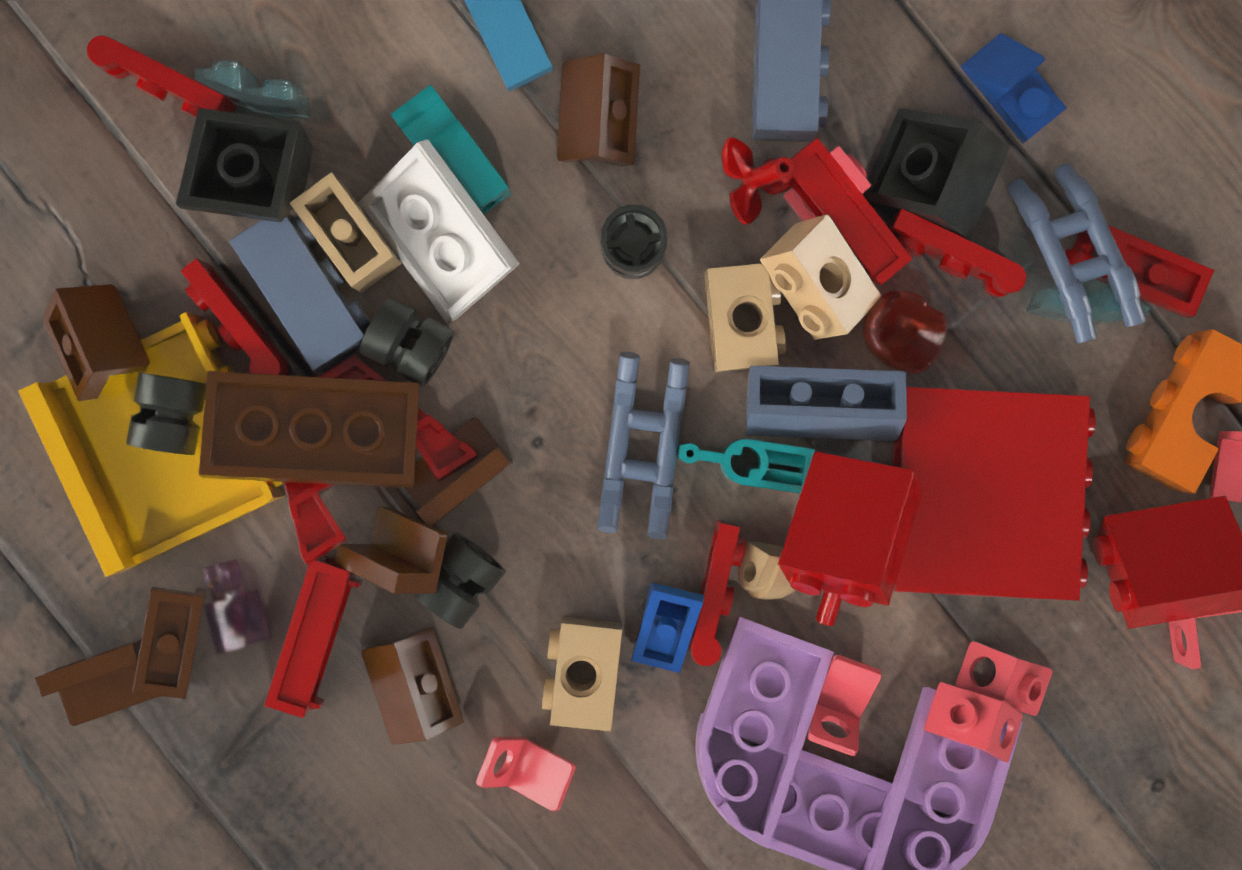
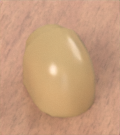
(761, 573)

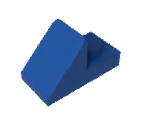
(1013, 87)
(666, 627)

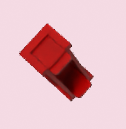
(830, 191)
(310, 638)

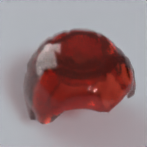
(904, 331)

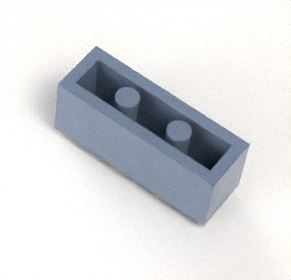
(789, 69)
(303, 290)
(825, 403)

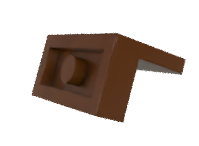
(598, 110)
(93, 337)
(441, 498)
(401, 556)
(169, 642)
(96, 684)
(412, 687)

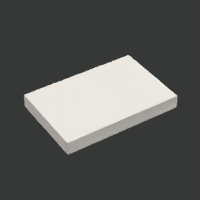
(438, 231)

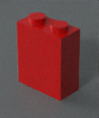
(850, 529)
(1172, 561)

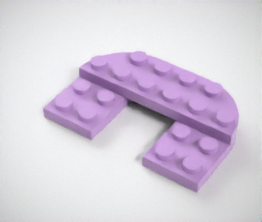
(816, 807)

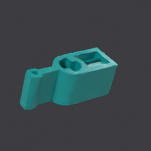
(430, 118)
(760, 475)

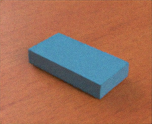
(510, 40)

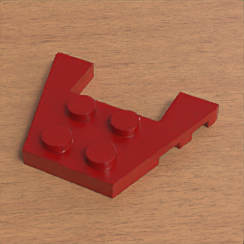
(314, 524)

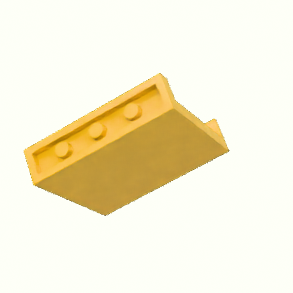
(132, 497)

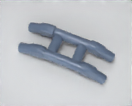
(1068, 276)
(626, 418)

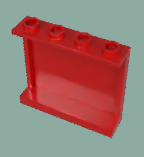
(997, 493)

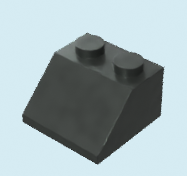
(244, 165)
(937, 169)

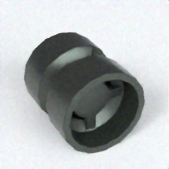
(633, 241)
(390, 334)
(166, 414)
(462, 577)

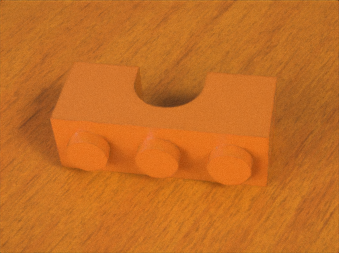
(1167, 443)

